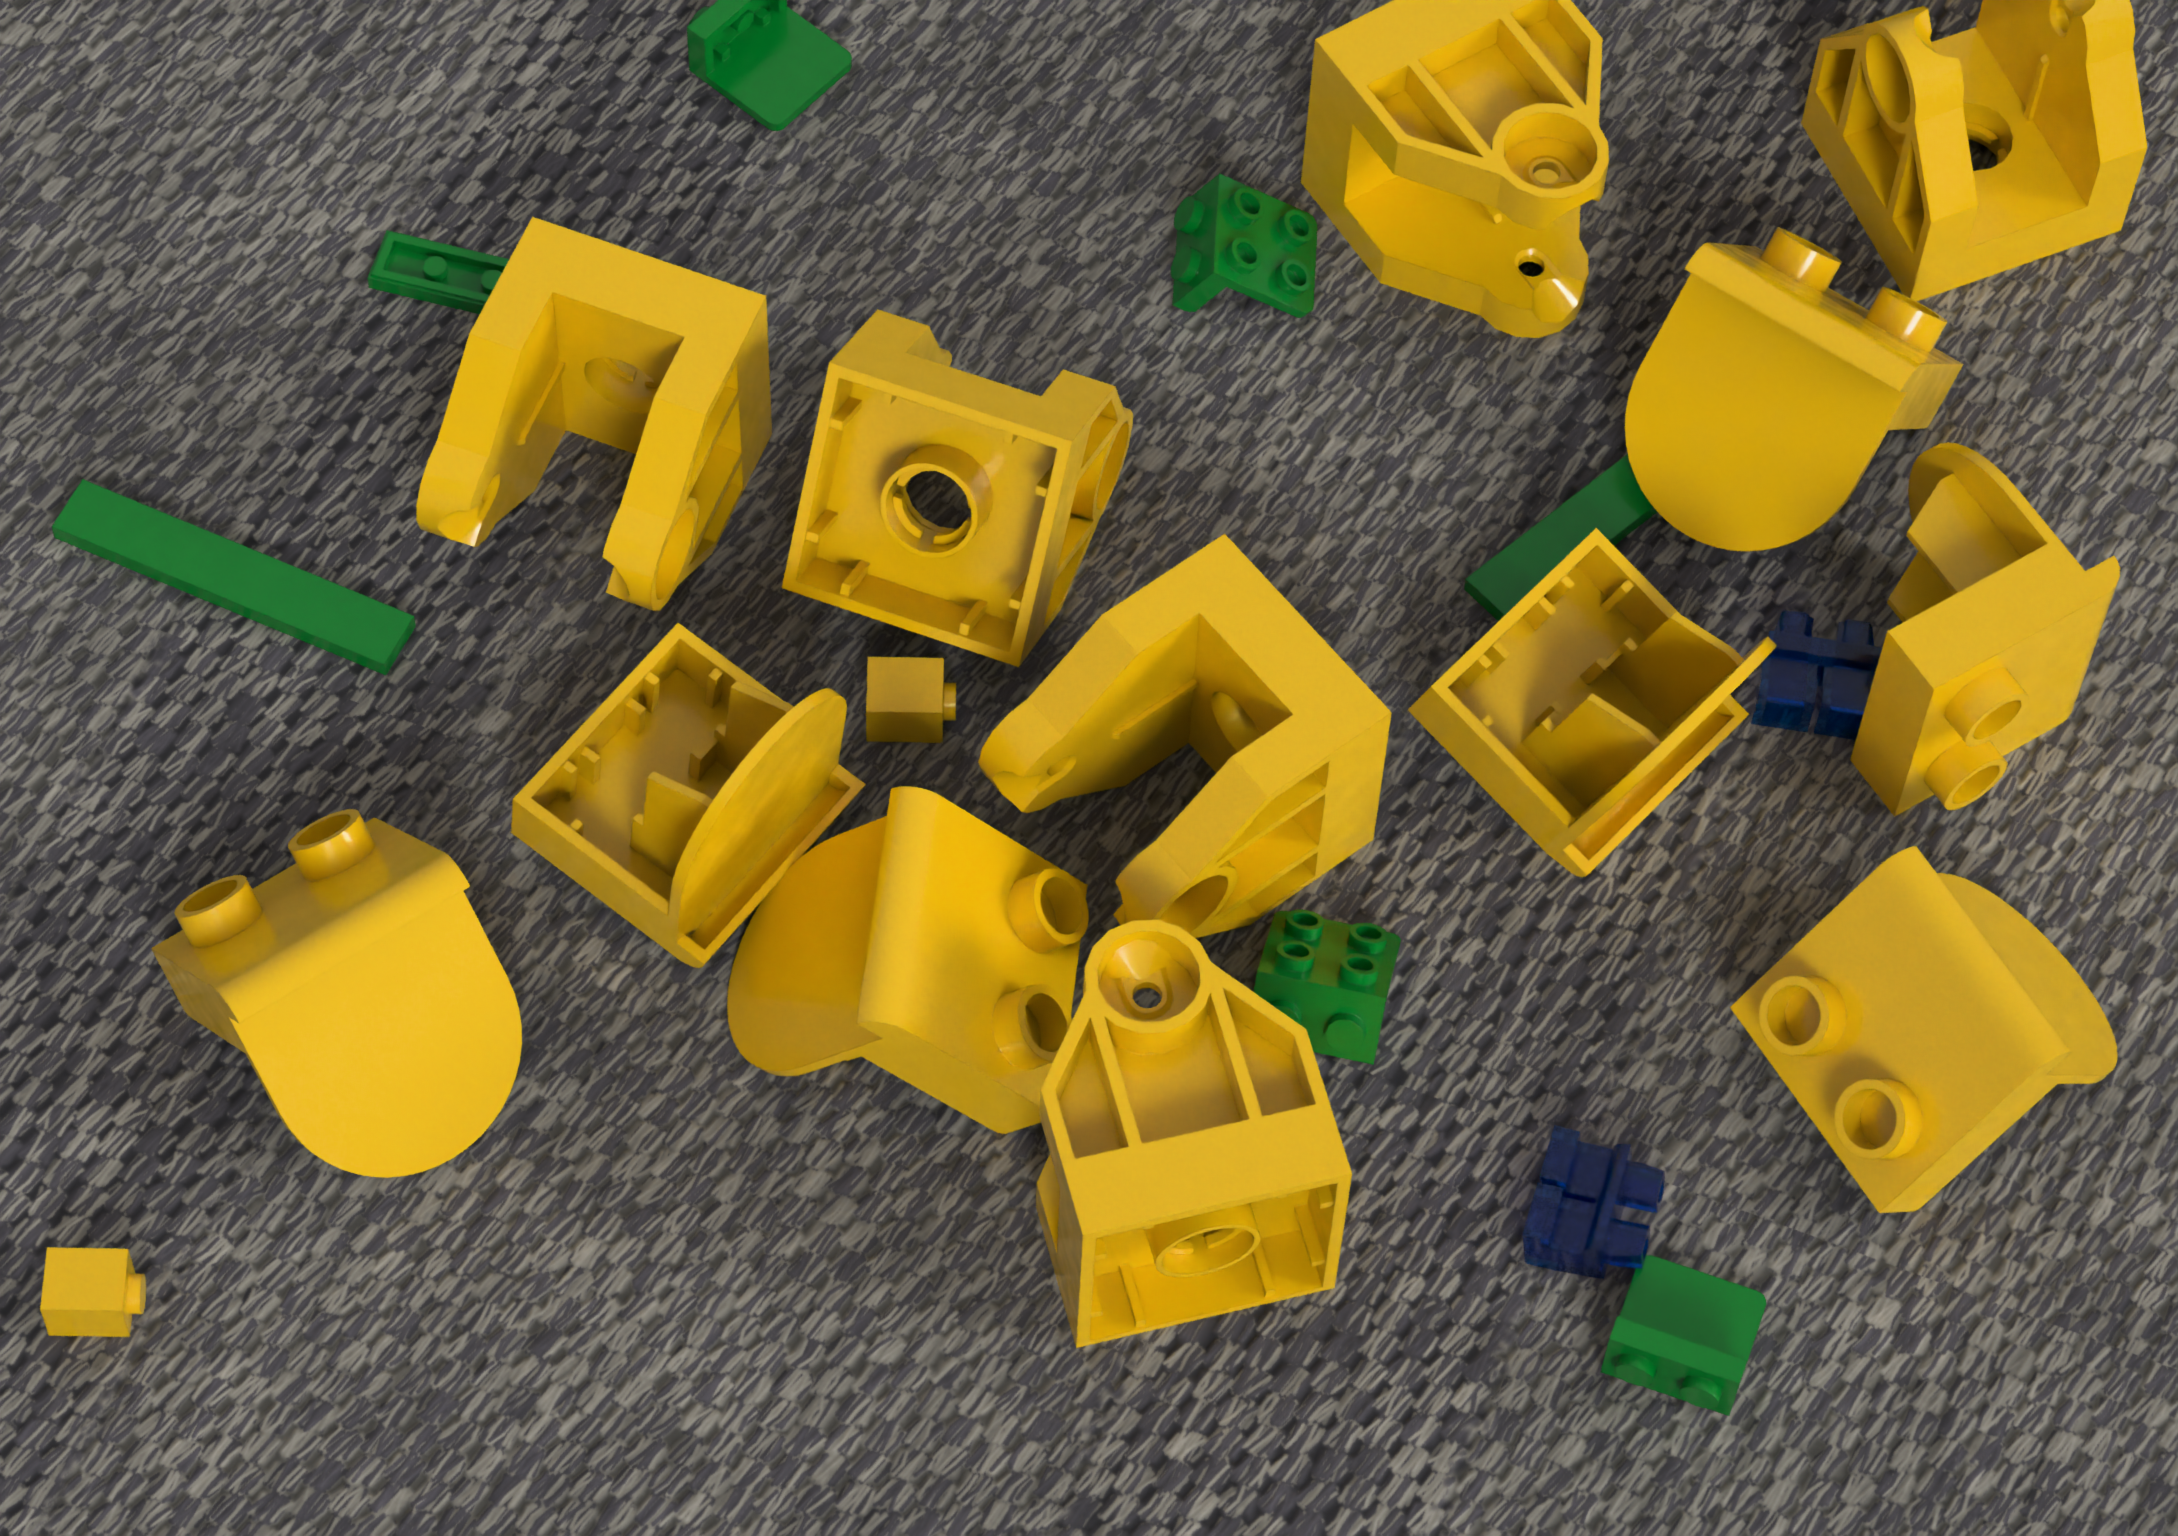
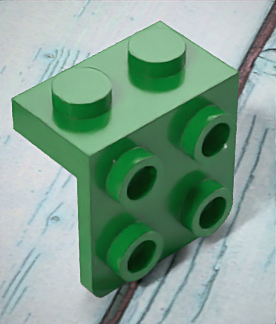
(764, 58)
(1243, 243)
(1329, 980)
(1684, 1334)

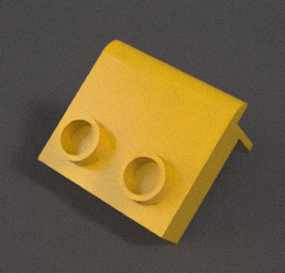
(1775, 393)
(1986, 637)
(1587, 704)
(688, 795)
(920, 953)
(356, 995)
(1923, 1026)

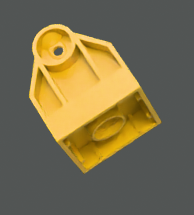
(2032, 83)
(1461, 149)
(624, 357)
(1030, 474)
(1260, 697)
(1184, 1146)

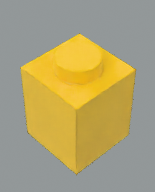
(908, 699)
(90, 1292)

